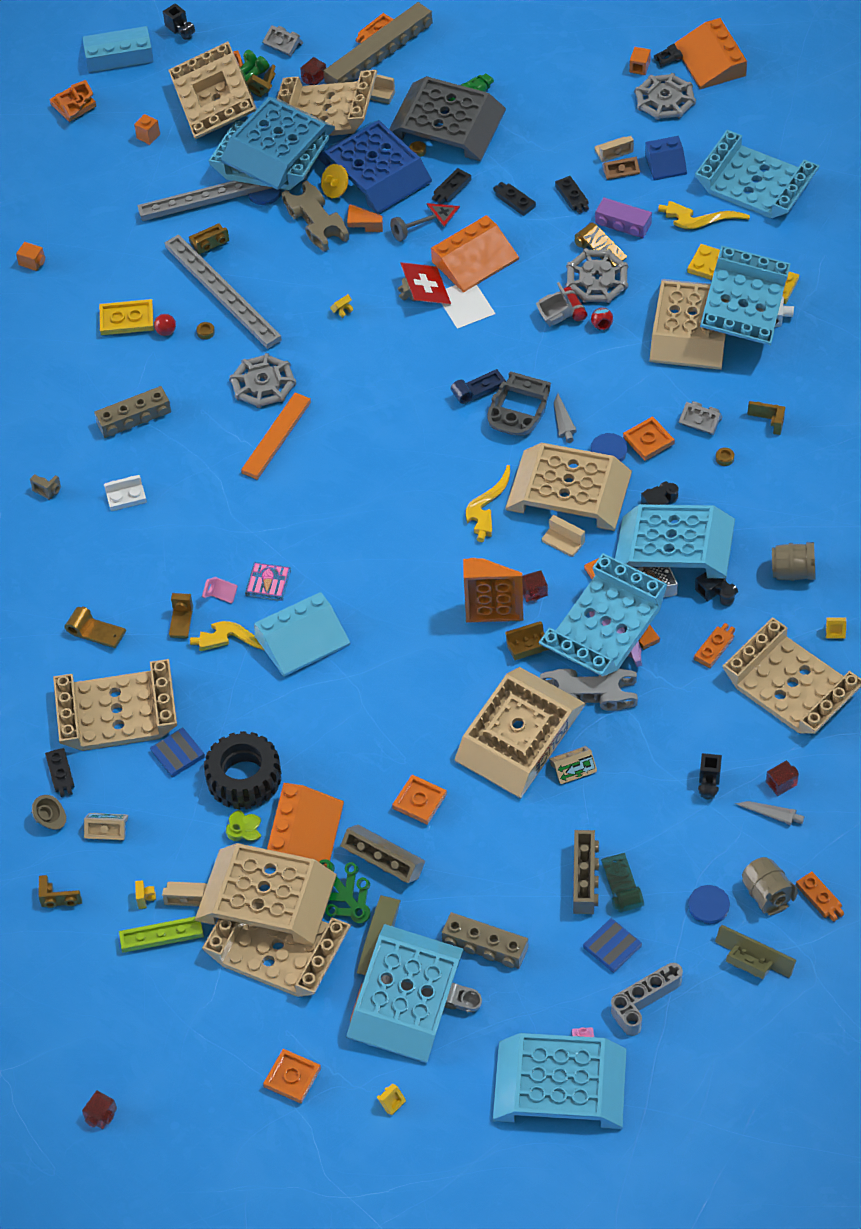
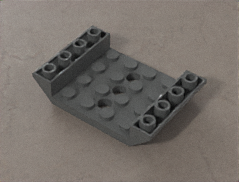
(468, 124)

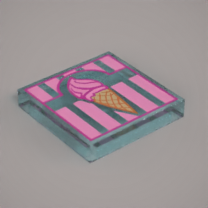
(268, 581)

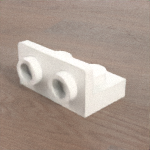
(125, 493)

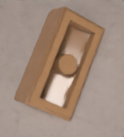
(621, 168)

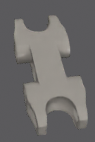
(596, 689)

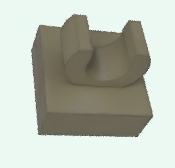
(405, 290)

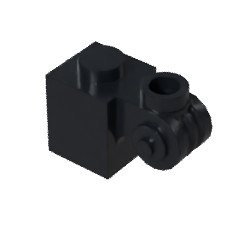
(176, 21)
(660, 495)
(711, 587)
(709, 775)

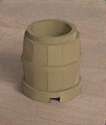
(793, 561)
(768, 885)

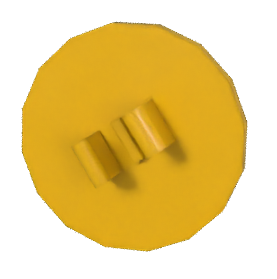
(334, 181)

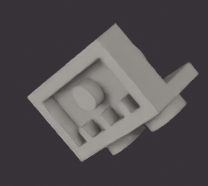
(281, 40)
(700, 418)

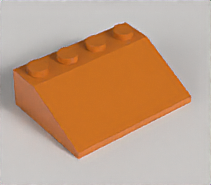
(712, 54)
(473, 254)
(492, 591)
(305, 823)

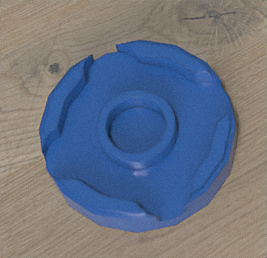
(265, 196)
(611, 445)
(709, 904)

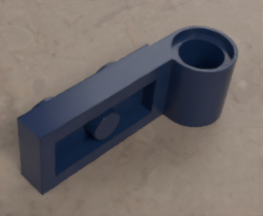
(478, 387)

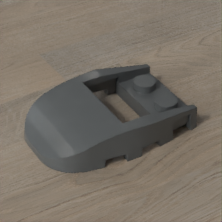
(512, 421)

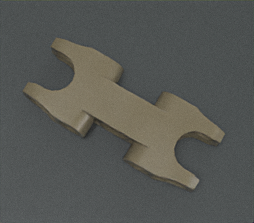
(319, 222)

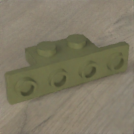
(753, 955)

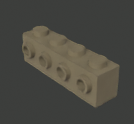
(132, 411)
(382, 853)
(584, 865)
(485, 940)

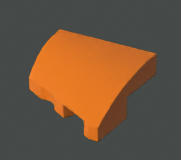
(73, 99)
(363, 218)

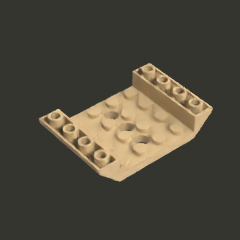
(347, 102)
(678, 335)
(595, 492)
(773, 660)
(87, 715)
(291, 904)
(296, 966)

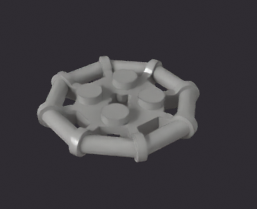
(673, 88)
(600, 267)
(260, 368)

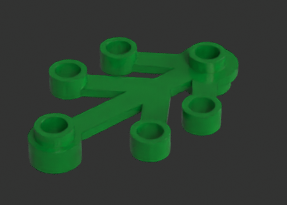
(346, 894)

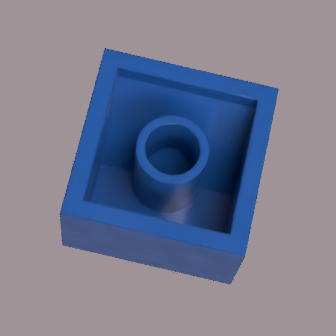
(665, 157)

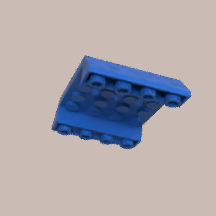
(385, 178)

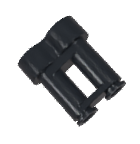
(672, 51)

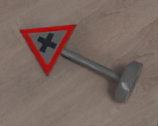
(441, 212)

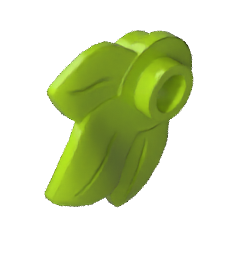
(243, 826)

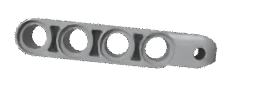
(458, 998)

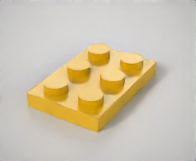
(126, 317)

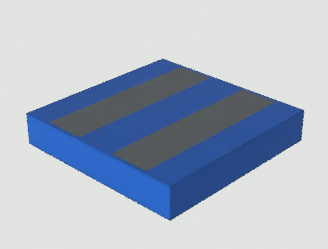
(177, 752)
(612, 945)

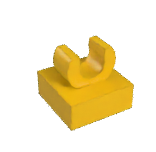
(341, 304)
(835, 627)
(144, 893)
(391, 1099)

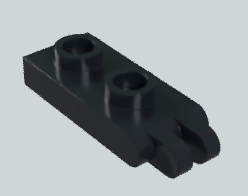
(451, 186)
(572, 194)
(514, 198)
(60, 771)

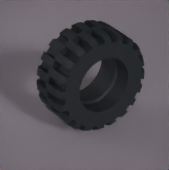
(238, 749)

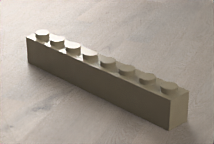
(379, 45)

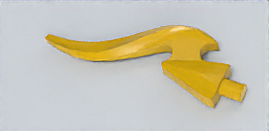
(687, 222)
(483, 517)
(219, 637)

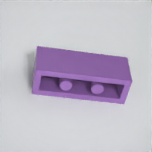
(623, 217)

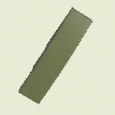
(385, 913)

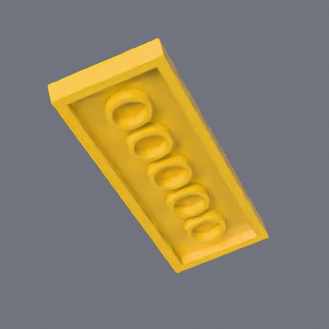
(705, 261)

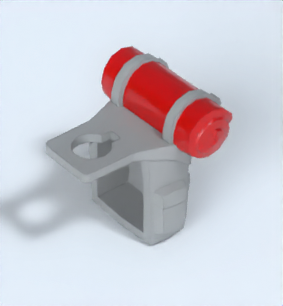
(560, 306)

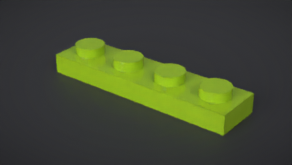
(160, 934)

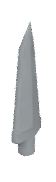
(564, 422)
(779, 813)

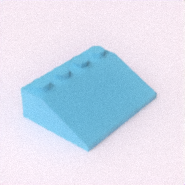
(118, 49)
(301, 634)

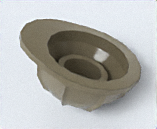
(48, 812)

